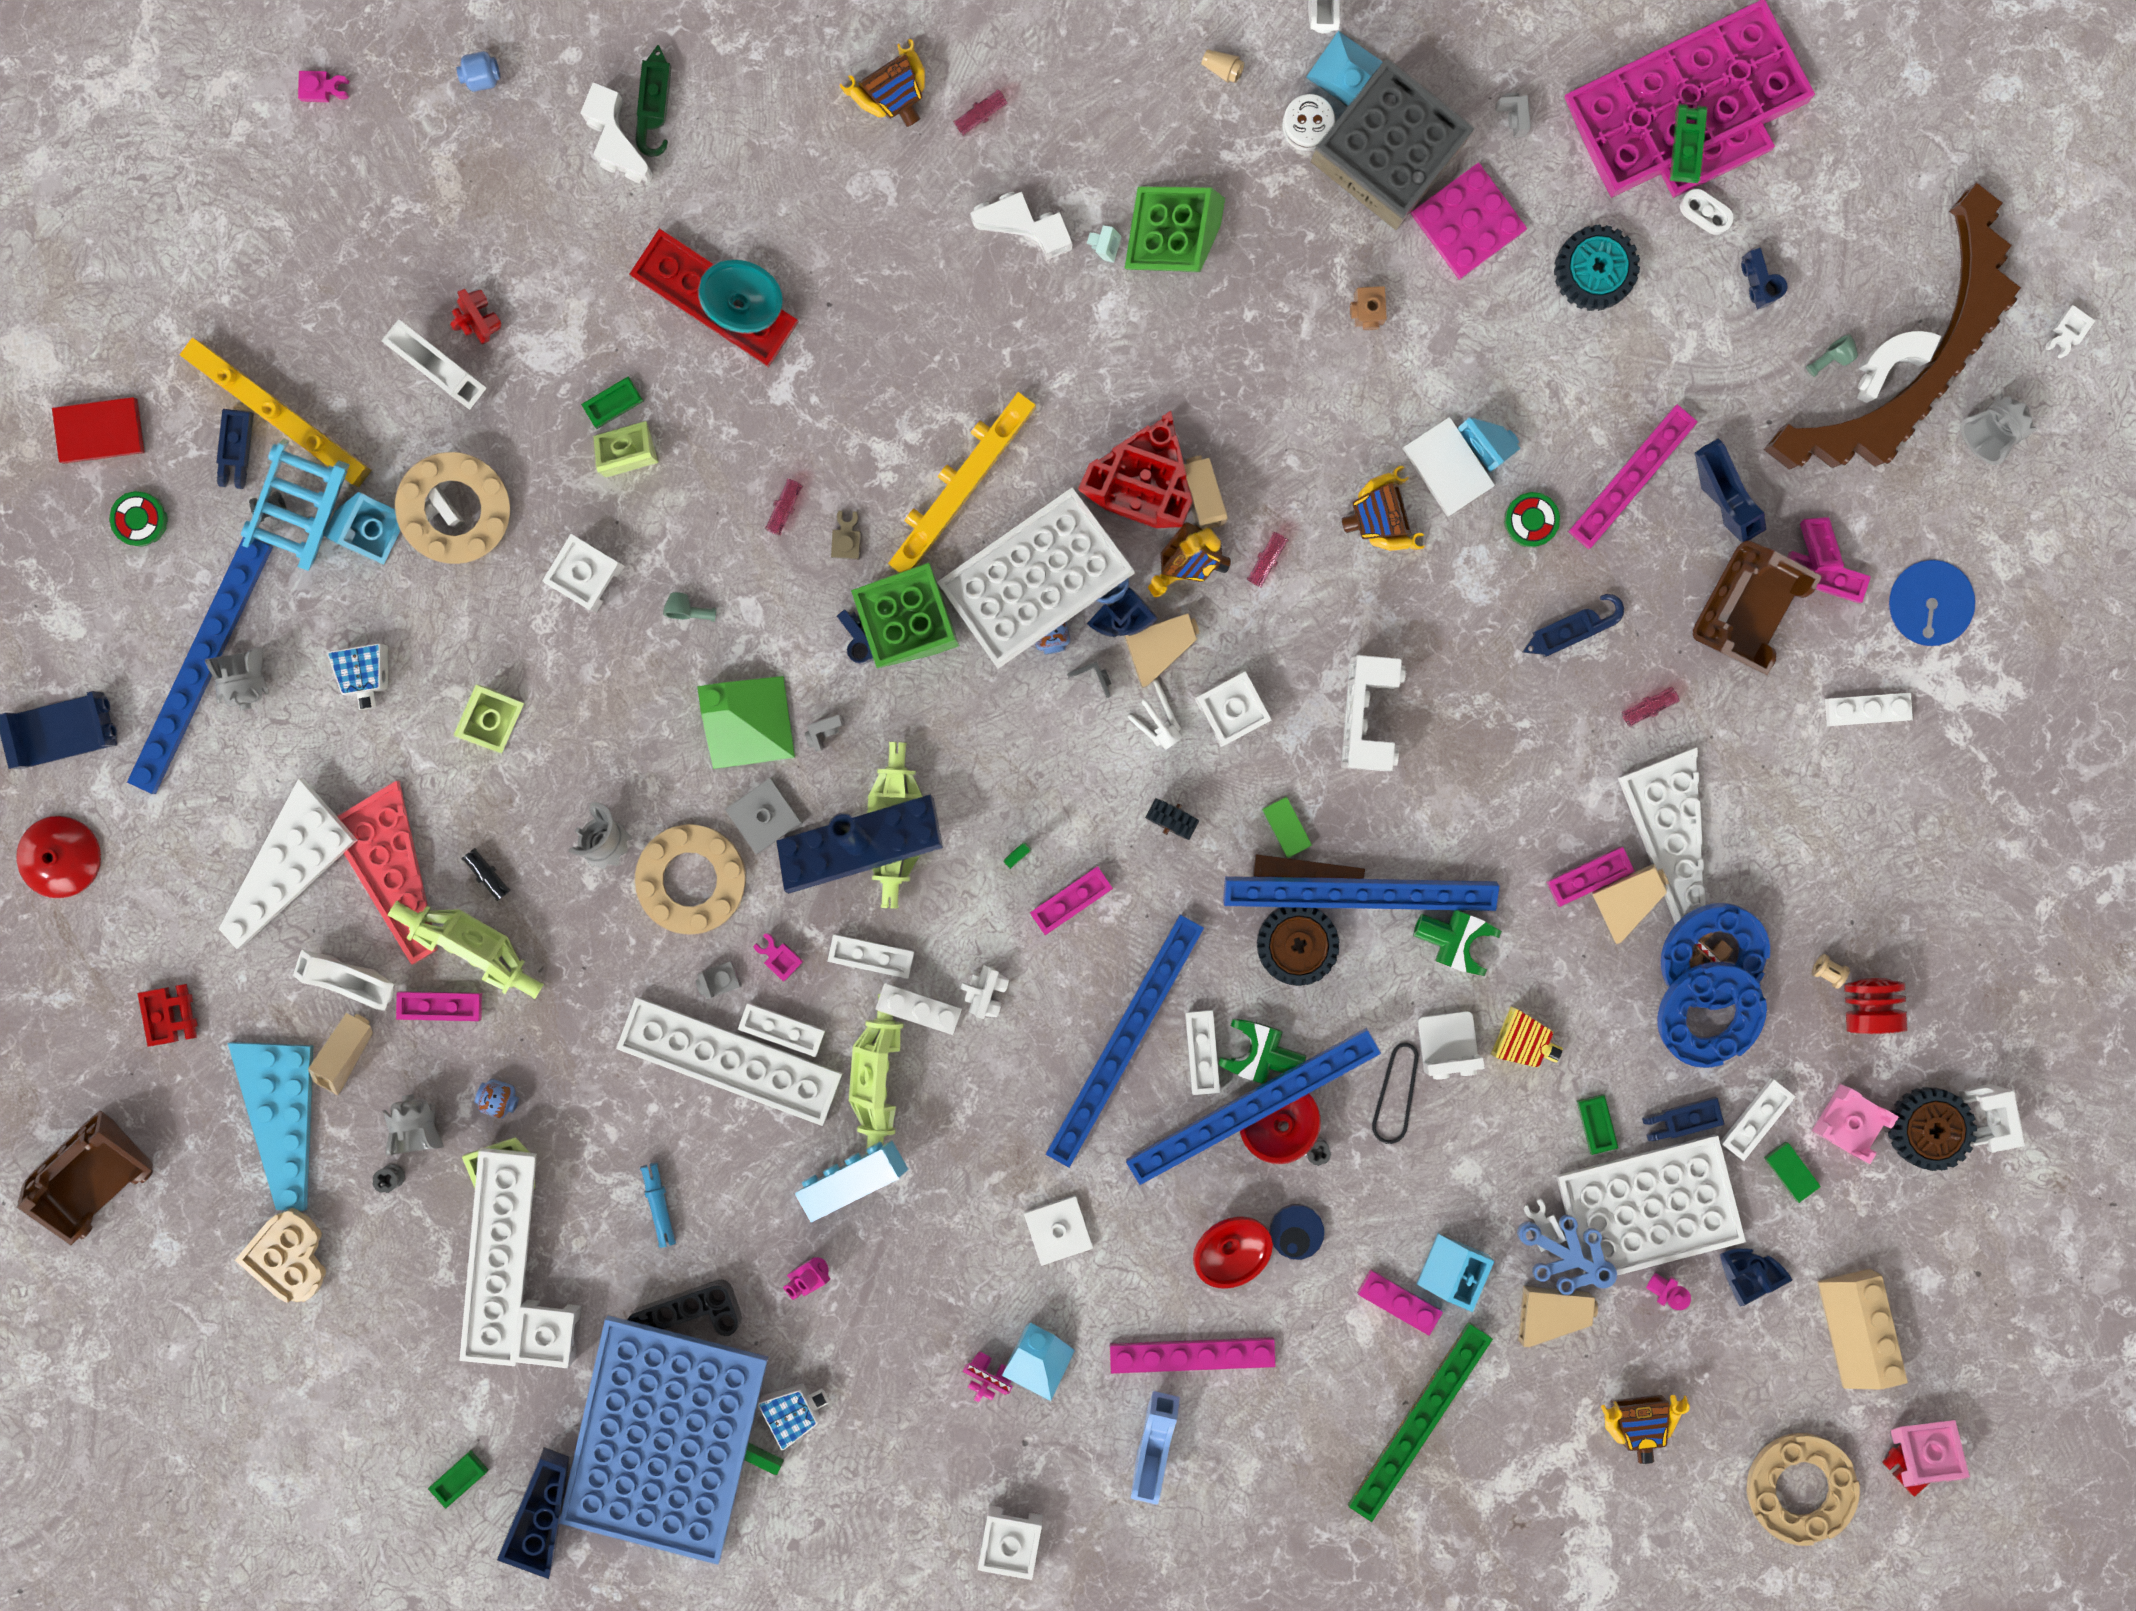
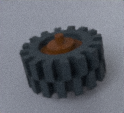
(1172, 819)

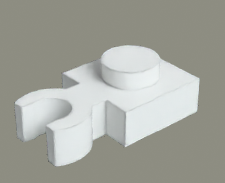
(2071, 329)
(1548, 1225)

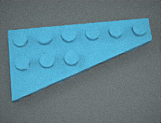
(279, 1108)

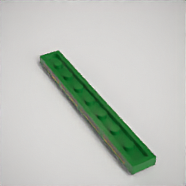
(1420, 1422)

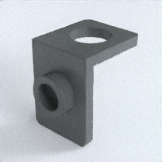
(1102, 676)

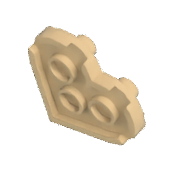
(284, 1256)

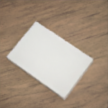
(1448, 466)

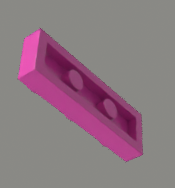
(1840, 583)
(1590, 876)
(1071, 900)
(438, 1006)
(1399, 1302)

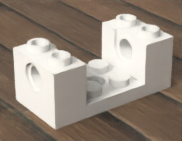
(1363, 674)

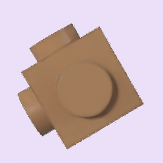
(1369, 307)

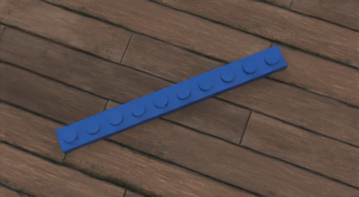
(194, 673)
(1360, 893)
(1124, 1041)
(1253, 1106)

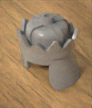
(1997, 429)
(239, 678)
(601, 839)
(411, 1126)

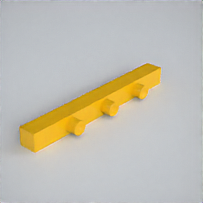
(273, 410)
(961, 483)

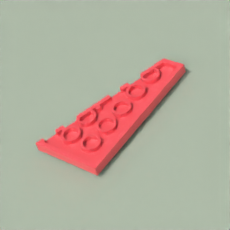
(387, 860)

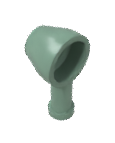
(1842, 351)
(679, 608)

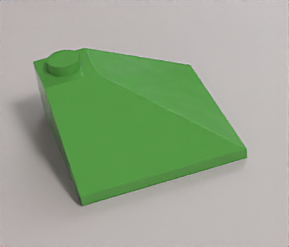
(1173, 228)
(905, 617)
(746, 721)

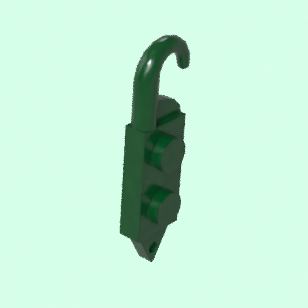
(652, 100)

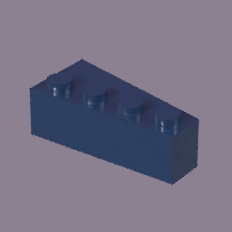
(535, 1526)

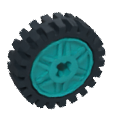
(1596, 288)

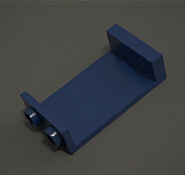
(57, 731)

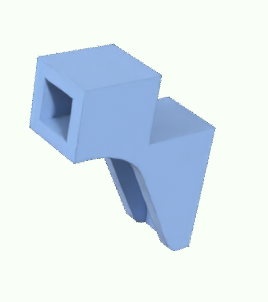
(1154, 1447)

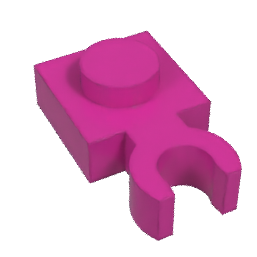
(317, 86)
(781, 959)

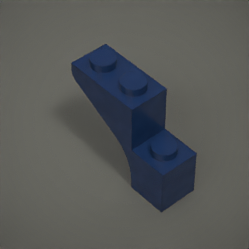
(1723, 485)

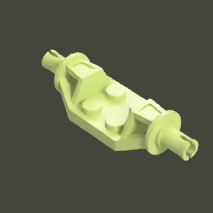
(886, 792)
(471, 941)
(868, 1077)

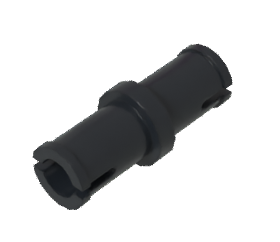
(486, 874)

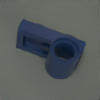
(1755, 269)
(853, 624)

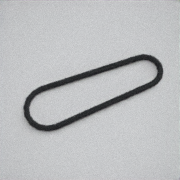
(1384, 1089)

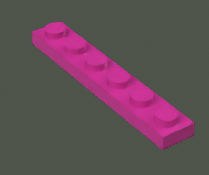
(1632, 476)
(1192, 1355)

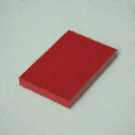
(98, 430)

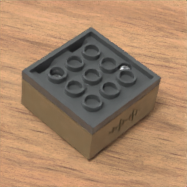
(1391, 144)

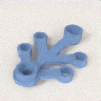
(1570, 1257)

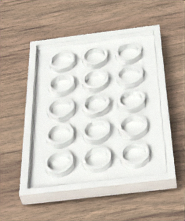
(1035, 577)
(1655, 1205)

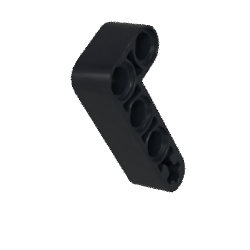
(683, 1313)

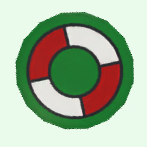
(138, 519)
(1532, 519)

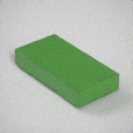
(1286, 827)

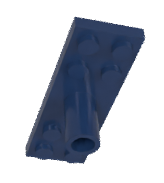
(859, 843)

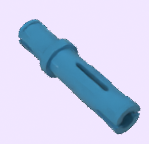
(655, 1194)

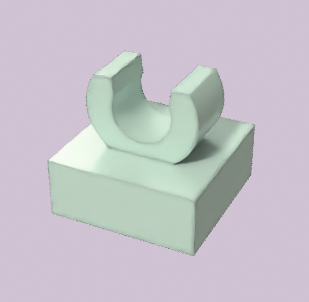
(1106, 243)

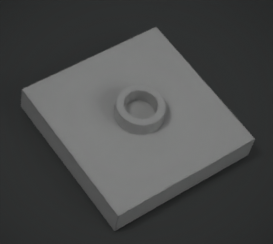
(763, 816)

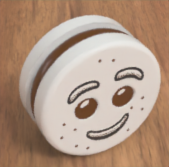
(1307, 121)

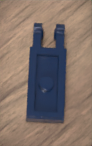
(234, 446)
(1686, 1119)

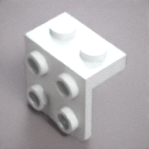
(1449, 1045)

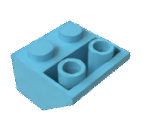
(1455, 1272)

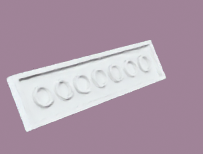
(729, 1061)
(497, 1255)

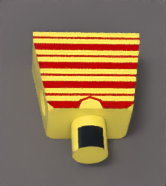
(1525, 1041)

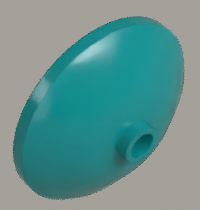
(740, 285)

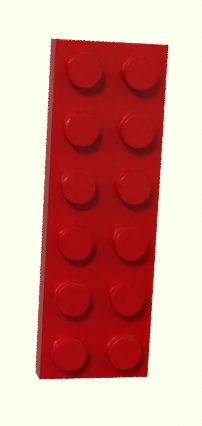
(675, 275)

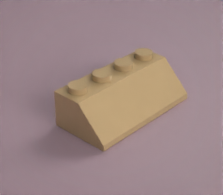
(1862, 1331)

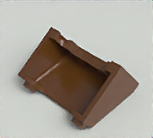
(1751, 604)
(82, 1178)

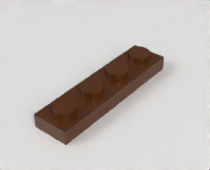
(1285, 867)

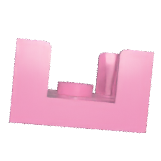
(1853, 1123)
(1931, 1453)

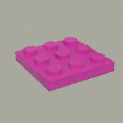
(1468, 221)

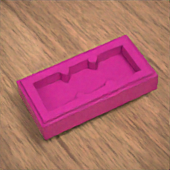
(1821, 544)

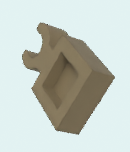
(846, 541)

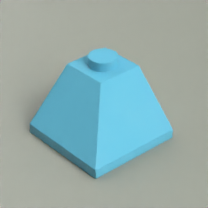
(1344, 68)
(1489, 442)
(364, 527)
(1038, 1361)

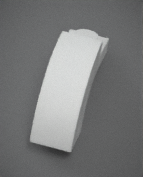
(1909, 347)

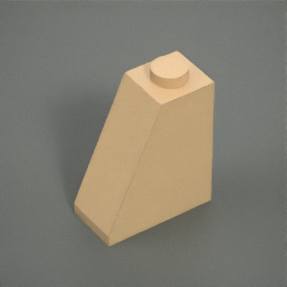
(1207, 501)
(1160, 646)
(1630, 899)
(341, 1053)
(1551, 1314)

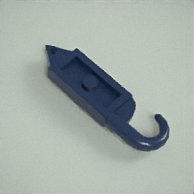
(1573, 629)

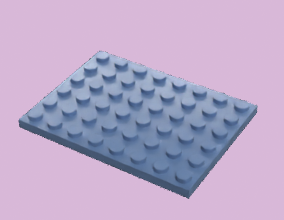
(663, 1439)

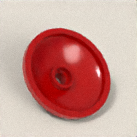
(74, 857)
(1275, 1146)
(1232, 1252)

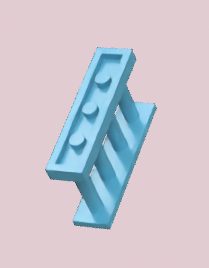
(323, 500)

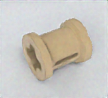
(1830, 971)

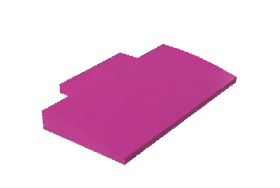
(1731, 66)

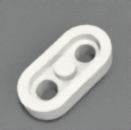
(1707, 209)

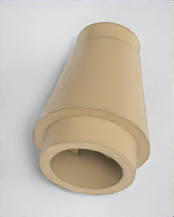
(1224, 65)

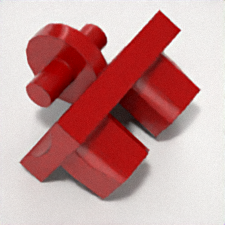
(469, 305)

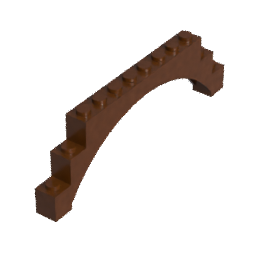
(1980, 300)

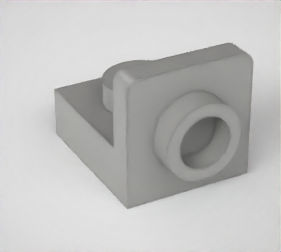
(1519, 117)
(827, 727)
(718, 980)

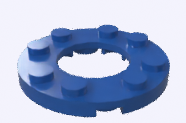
(1724, 917)
(1736, 1039)

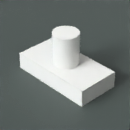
(440, 504)

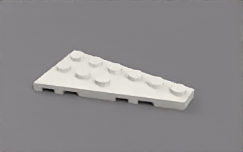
(1669, 822)
(295, 853)

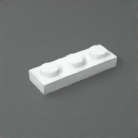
(1868, 709)
(871, 956)
(918, 1009)
(781, 1029)
(1202, 1052)
(1757, 1119)

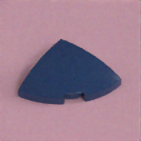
(1124, 617)
(1752, 1275)

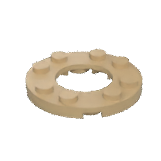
(461, 468)
(727, 865)
(1834, 1512)

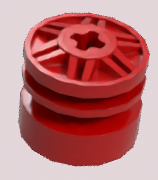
(1875, 1006)

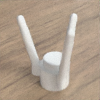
(1166, 734)

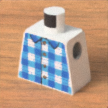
(361, 672)
(792, 1412)

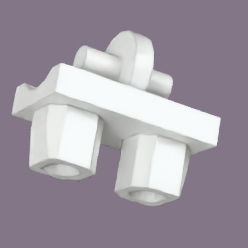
(980, 992)

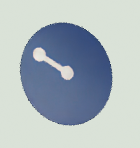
(1932, 603)

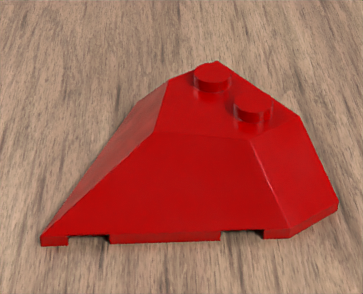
(1143, 478)

